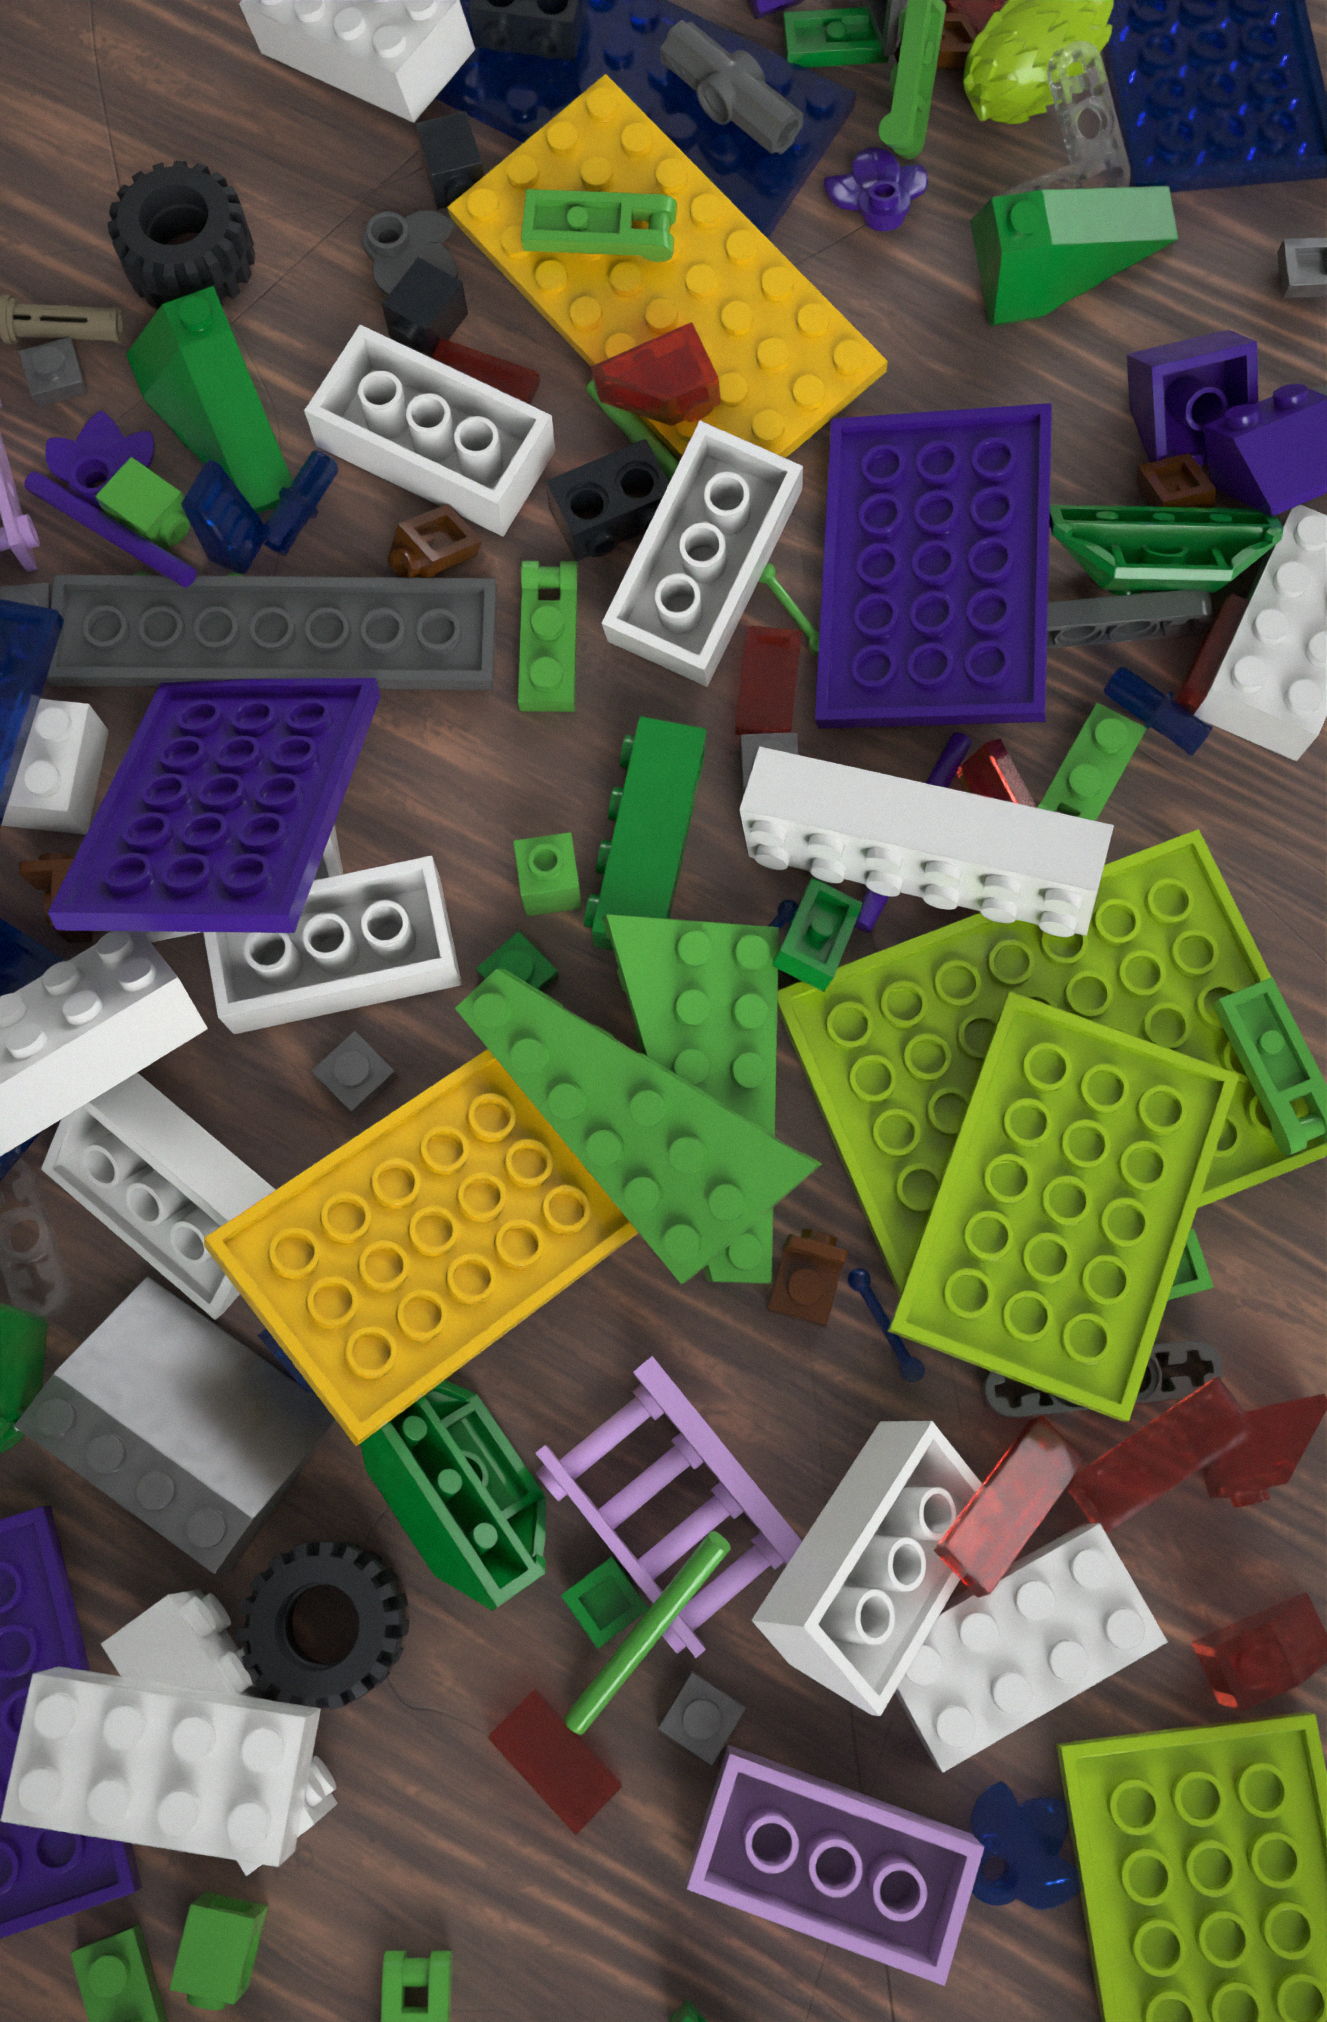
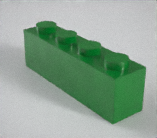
(650, 826)

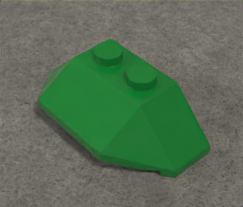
(1163, 546)
(461, 1494)

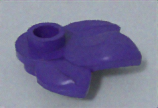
(878, 188)
(96, 455)

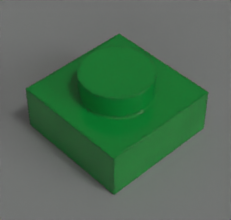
(522, 960)
(605, 1602)

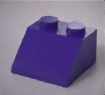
(1189, 385)
(1271, 450)

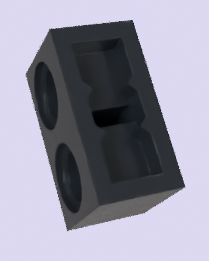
(529, 26)
(604, 489)

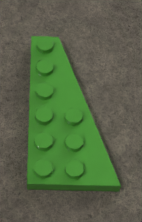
(709, 1015)
(653, 1141)

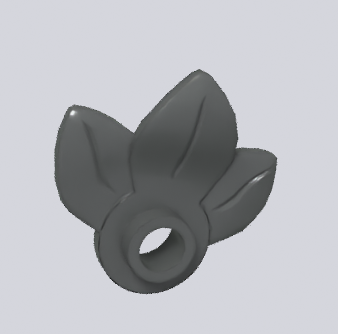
(414, 237)

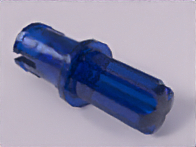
(298, 503)
(1157, 710)

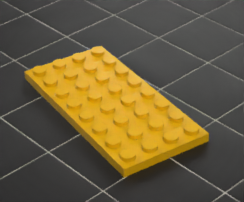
(769, 333)

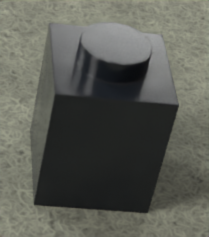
(449, 156)
(424, 307)

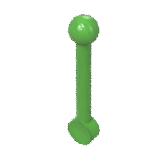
(768, 577)

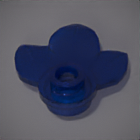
(1028, 1842)

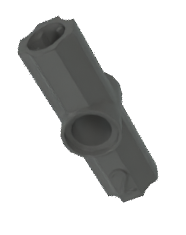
(731, 87)

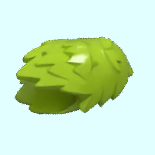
(1012, 53)

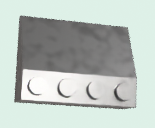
(179, 1425)

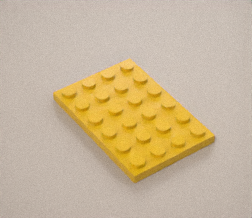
(419, 1244)

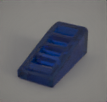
(222, 519)

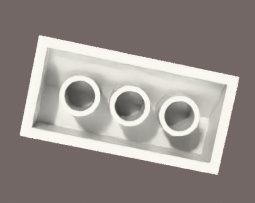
(155, 1183)
(867, 1570)

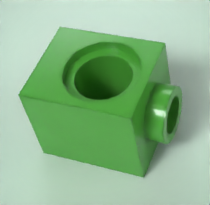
(145, 504)
(547, 874)
(218, 1950)

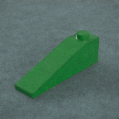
(1062, 242)
(205, 394)

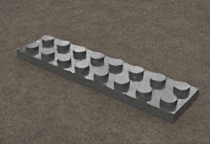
(275, 628)

